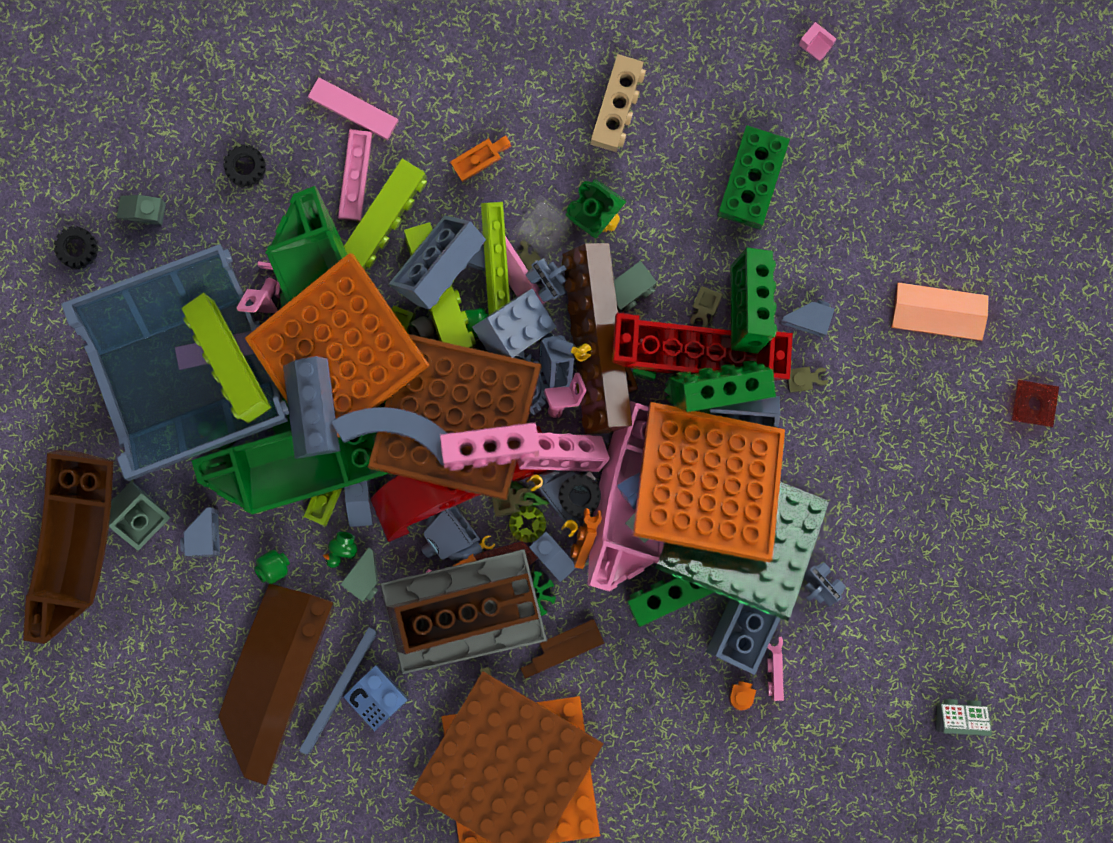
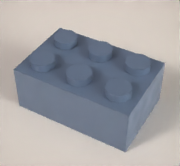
(515, 325)

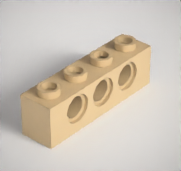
(623, 68)

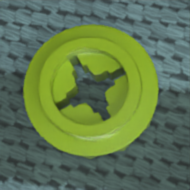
(538, 525)

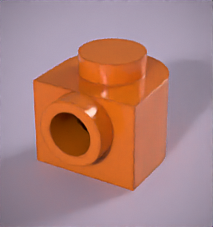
(742, 695)

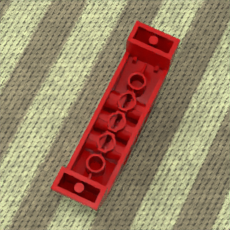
(690, 348)
(411, 500)

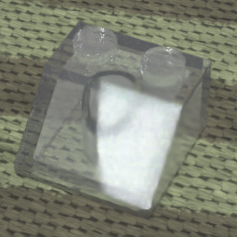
(544, 228)

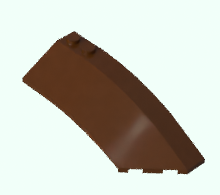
(69, 542)
(272, 677)

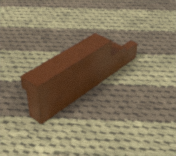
(564, 647)

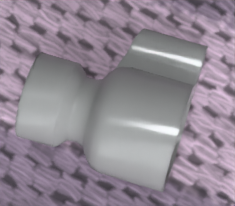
(422, 327)

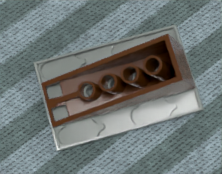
(463, 611)

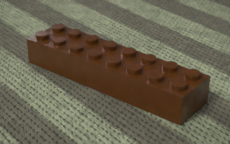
(592, 318)

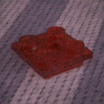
(1048, 401)

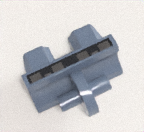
(550, 276)
(820, 587)

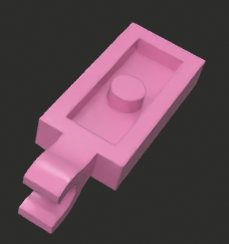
(775, 666)

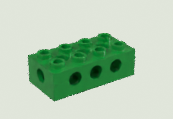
(767, 170)
(752, 300)
(722, 386)
(643, 614)

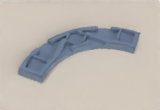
(391, 421)

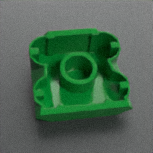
(594, 207)

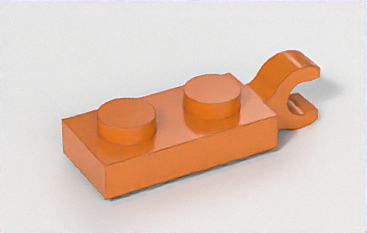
(479, 158)
(585, 539)

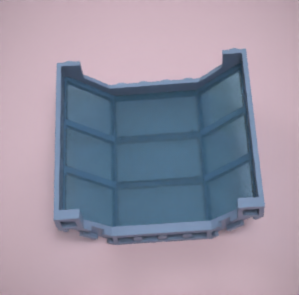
(155, 372)

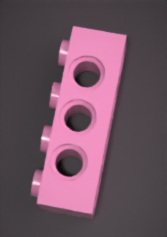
(524, 434)
(568, 453)

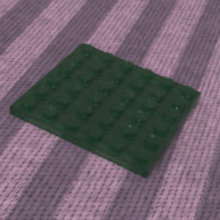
(758, 583)

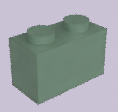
(632, 286)

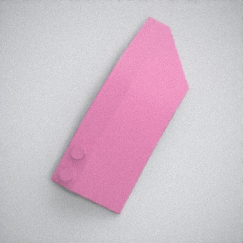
(615, 551)

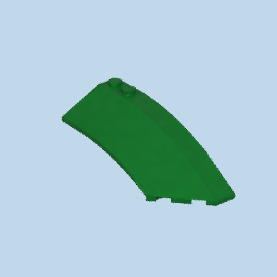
(304, 243)
(268, 475)

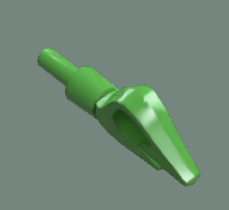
(539, 501)

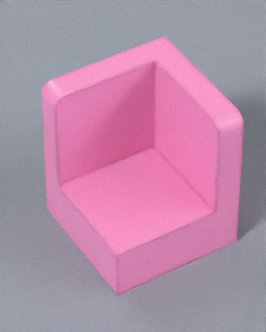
(817, 41)

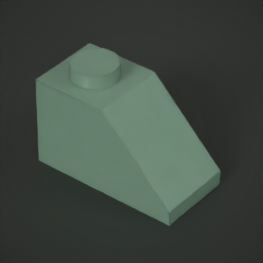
(141, 209)
(363, 577)

